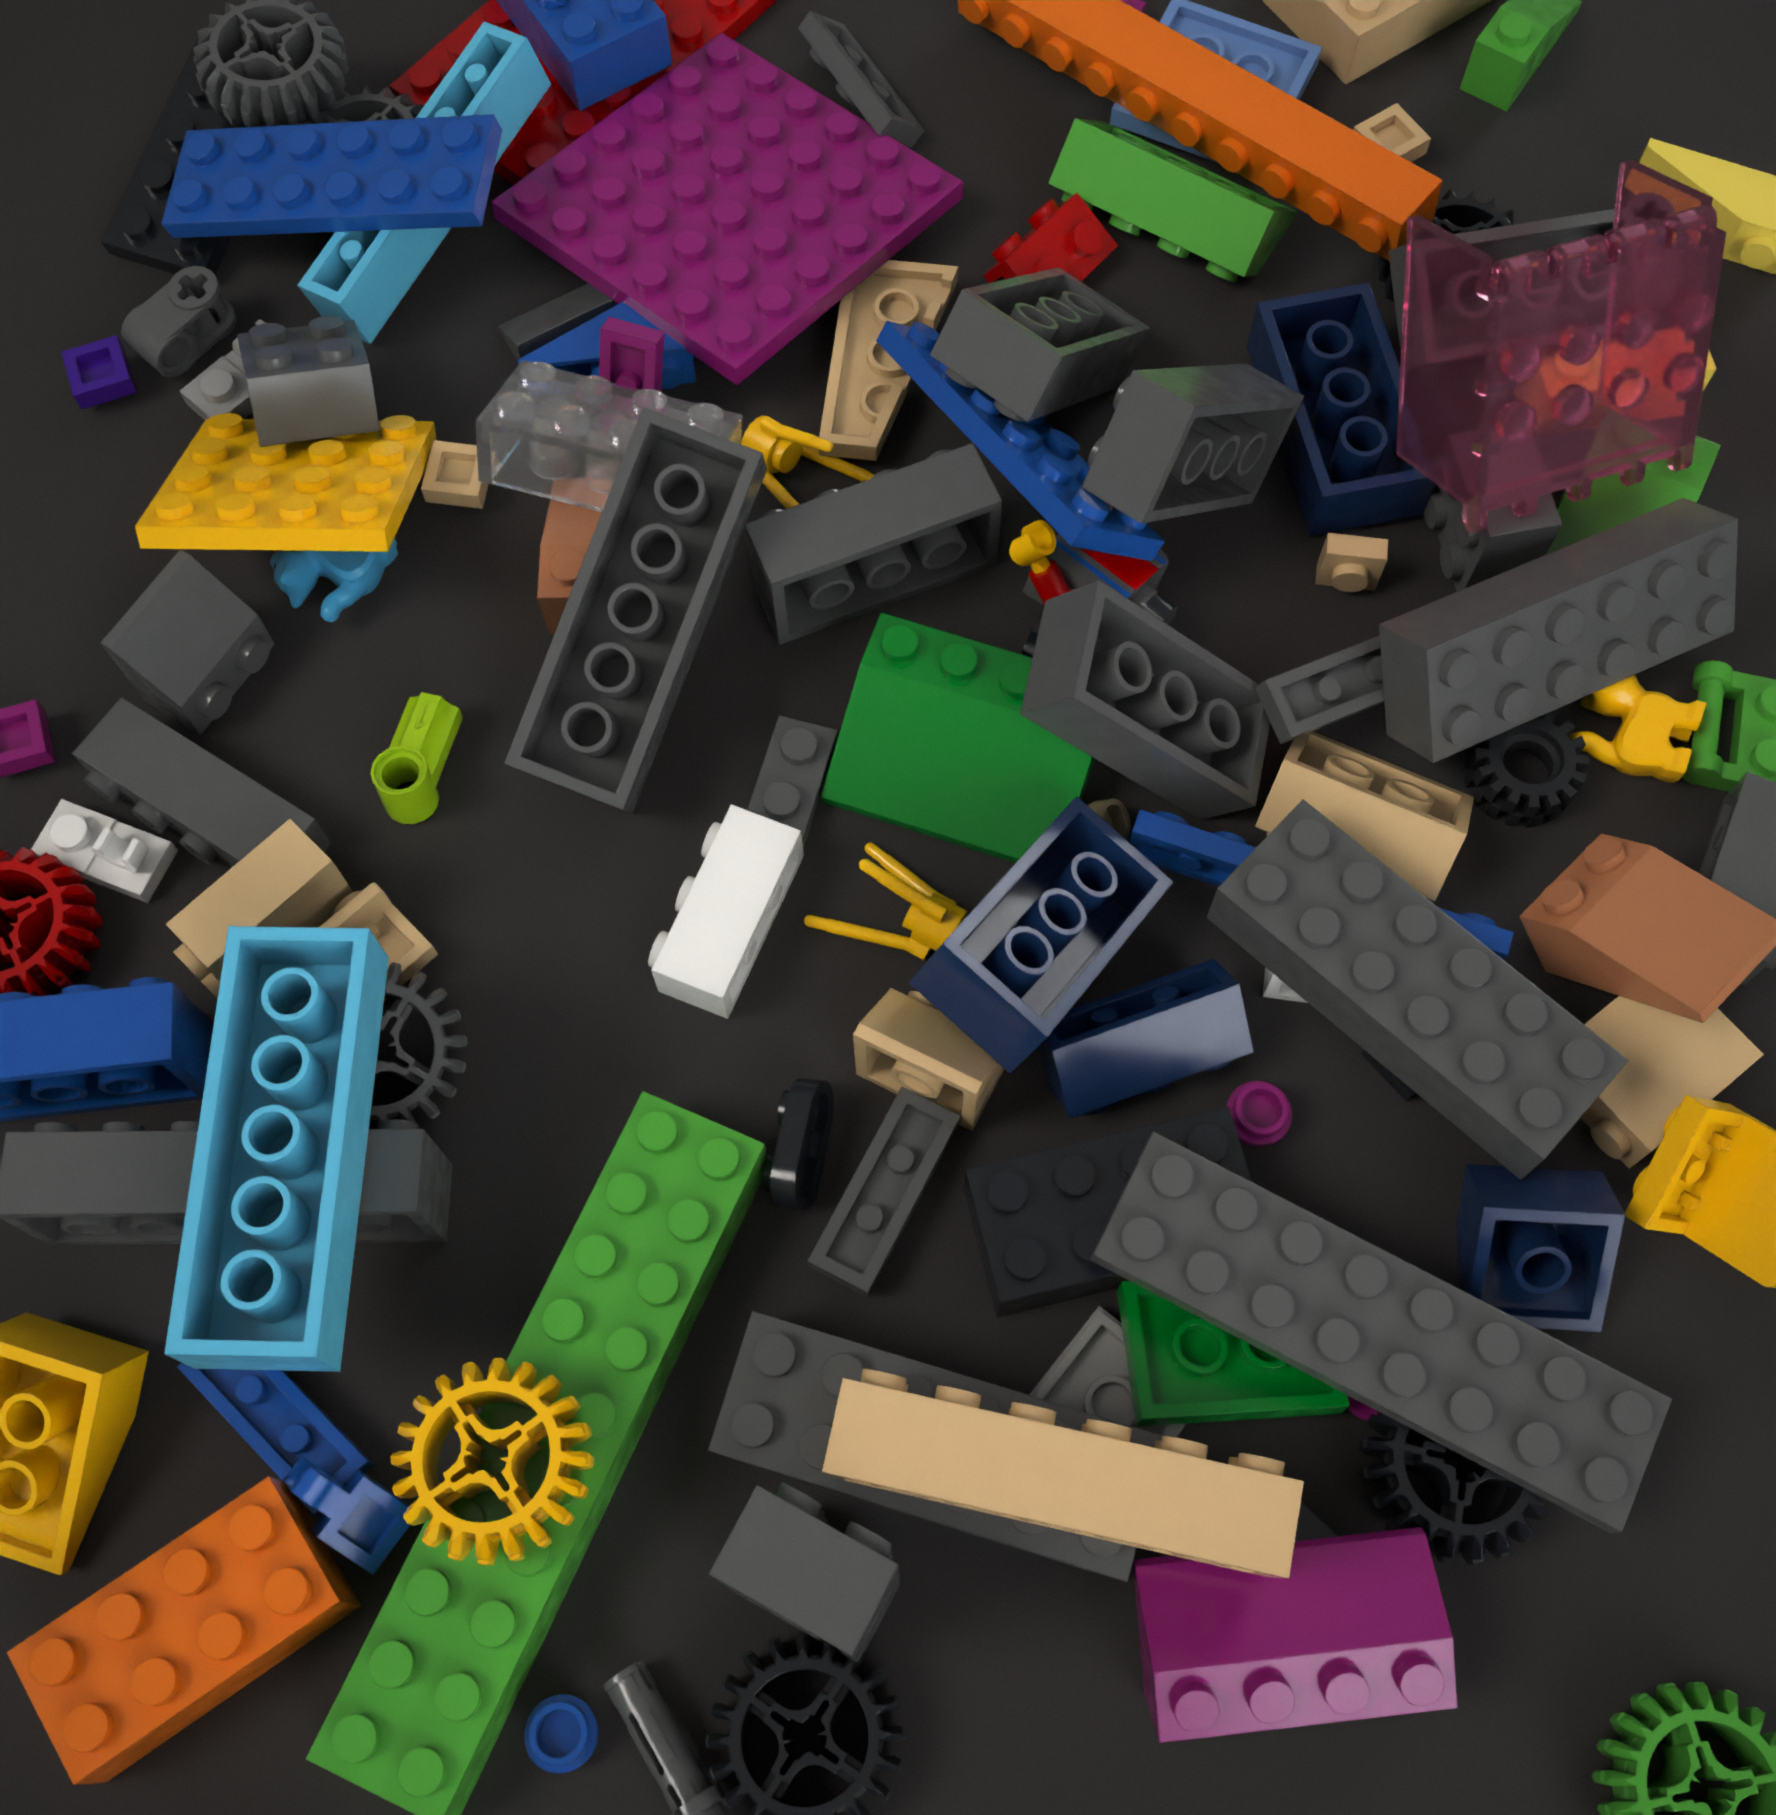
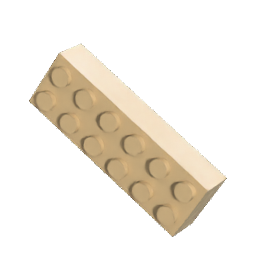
(1064, 1477)

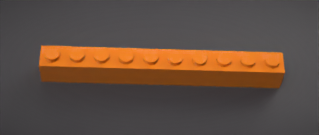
(1222, 113)

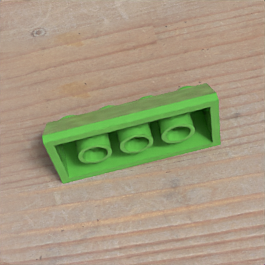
(1170, 198)

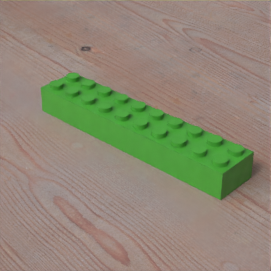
(610, 1329)

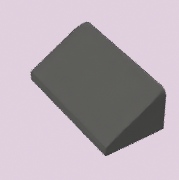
(553, 319)

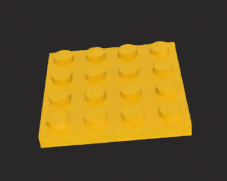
(288, 495)

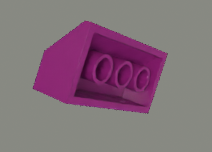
(1335, 1642)

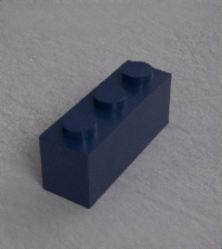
(1145, 1038)

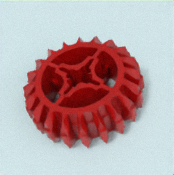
(48, 930)

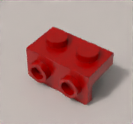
(1059, 237)

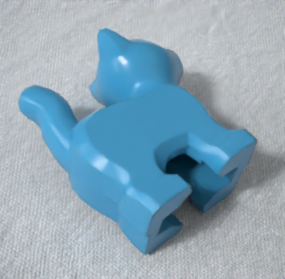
(351, 571)

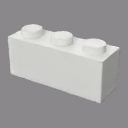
(726, 910)

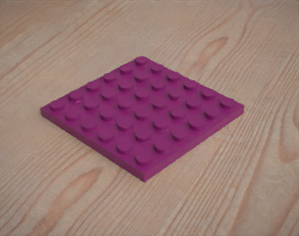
(728, 205)

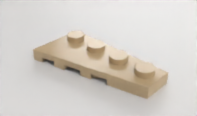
(863, 379)

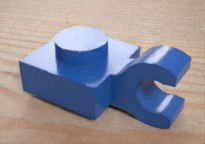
(357, 1518)

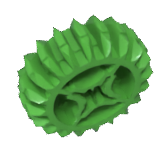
(1686, 1756)

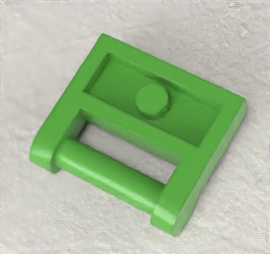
(1752, 731)

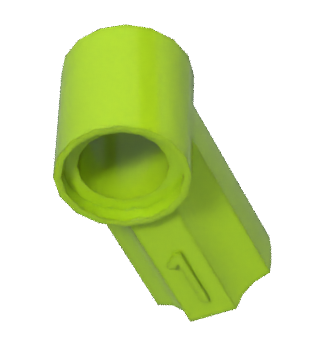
(416, 755)

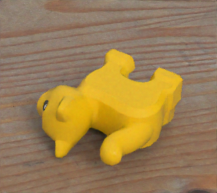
(1643, 737)

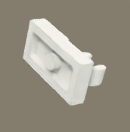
(106, 850)

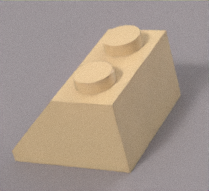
(918, 1048)

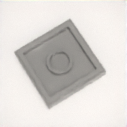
(1095, 1375)

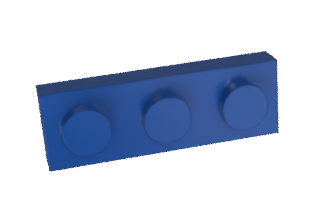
(279, 1421)

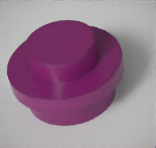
(1260, 1113)

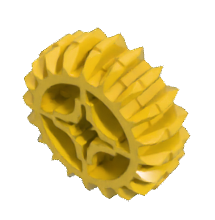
(464, 1478)

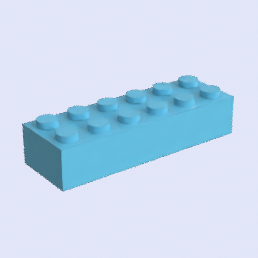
(280, 1151)

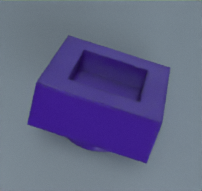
(99, 372)

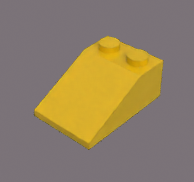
(61, 1431)

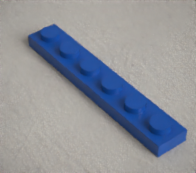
(1214, 856)

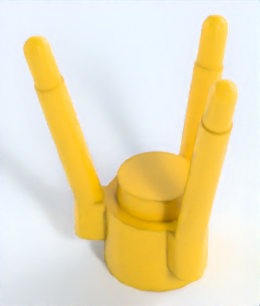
(782, 450)
(929, 918)

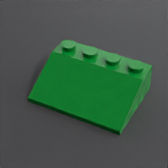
(943, 744)

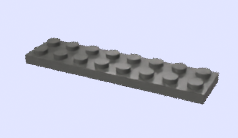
(1384, 1332)

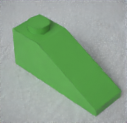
(1514, 48)

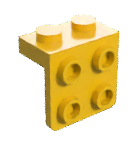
(1714, 1185)

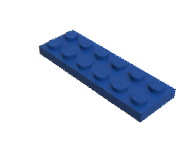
(334, 177)
(1029, 454)

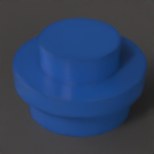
(561, 1733)

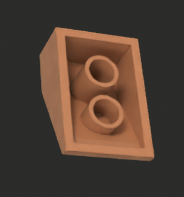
(1647, 929)

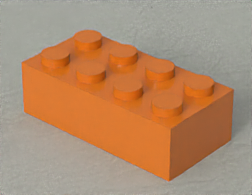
(182, 1632)

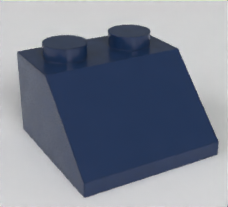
(1539, 1244)

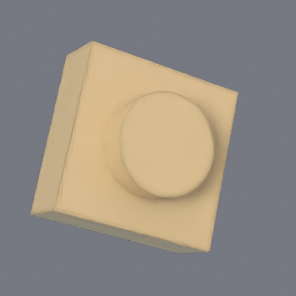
(1396, 132)
(453, 476)
(1351, 562)

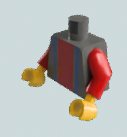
(1063, 568)

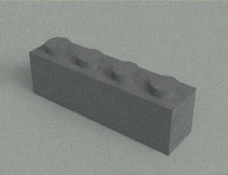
(184, 787)

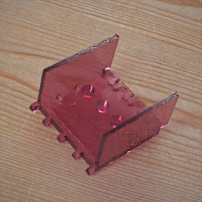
(1561, 355)

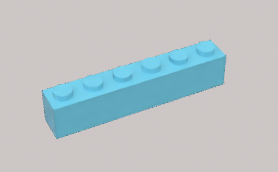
(370, 271)

